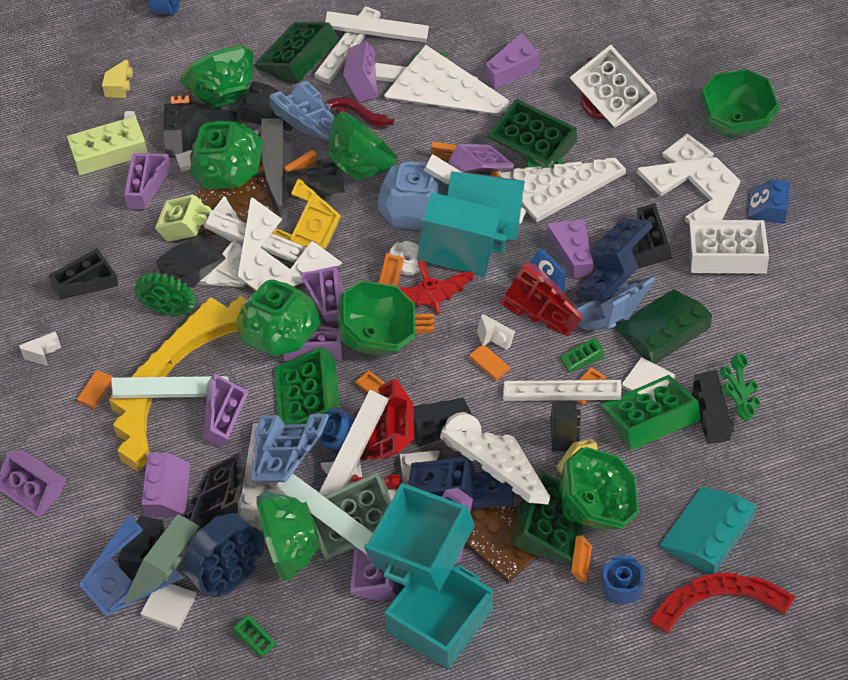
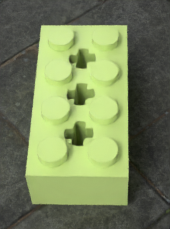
(106, 145)

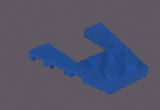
(106, 580)

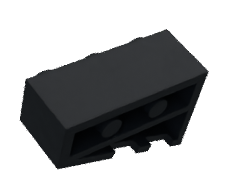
(320, 178)
(654, 244)
(83, 276)
(712, 407)
(433, 416)
(564, 425)
(137, 549)

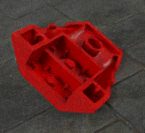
(541, 299)
(394, 426)

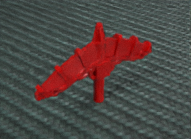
(433, 291)

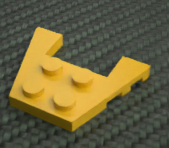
(316, 221)

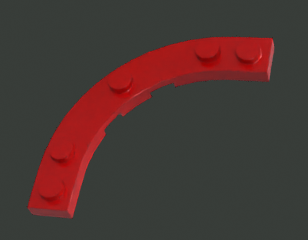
(719, 585)

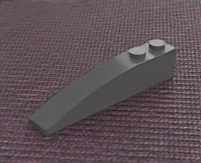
(272, 134)

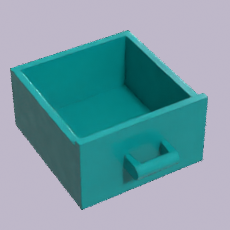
(460, 234)
(419, 537)
(440, 621)

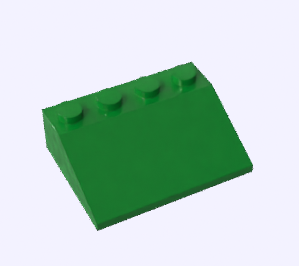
(306, 386)
(642, 420)

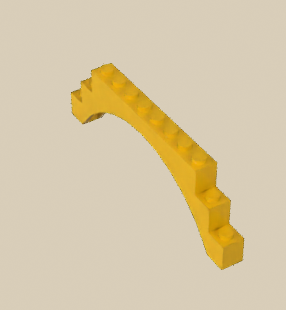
(206, 324)

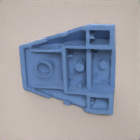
(304, 110)
(616, 308)
(283, 447)

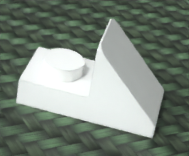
(494, 331)
(35, 349)

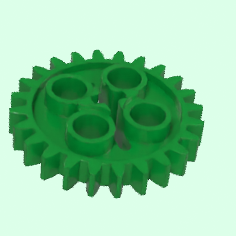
(164, 294)

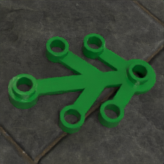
(745, 409)

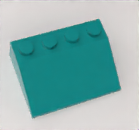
(493, 193)
(709, 529)

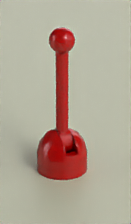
(391, 481)

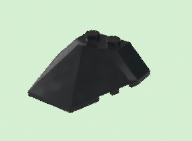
(183, 123)
(219, 492)

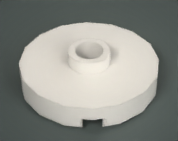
(409, 251)
(461, 422)

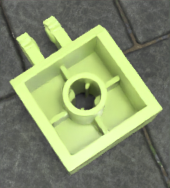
(182, 218)

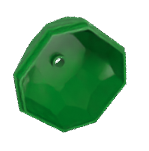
(739, 103)
(379, 311)

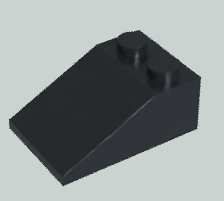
(257, 107)
(190, 261)

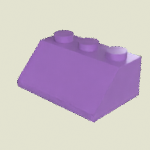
(478, 159)
(30, 482)
(165, 485)
(370, 581)

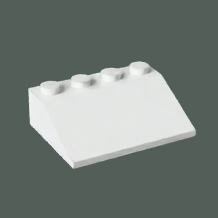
(614, 87)
(728, 246)

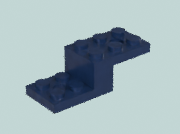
(613, 259)
(460, 474)

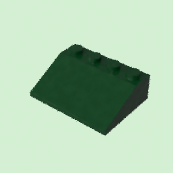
(298, 50)
(534, 134)
(665, 325)
(544, 528)

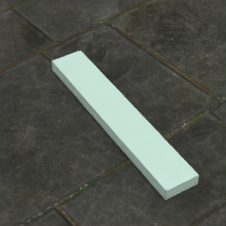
(160, 387)
(328, 512)

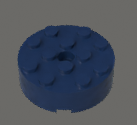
(223, 554)

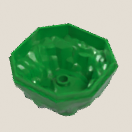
(220, 76)
(358, 148)
(225, 155)
(277, 319)
(598, 490)
(288, 532)

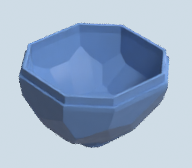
(407, 193)

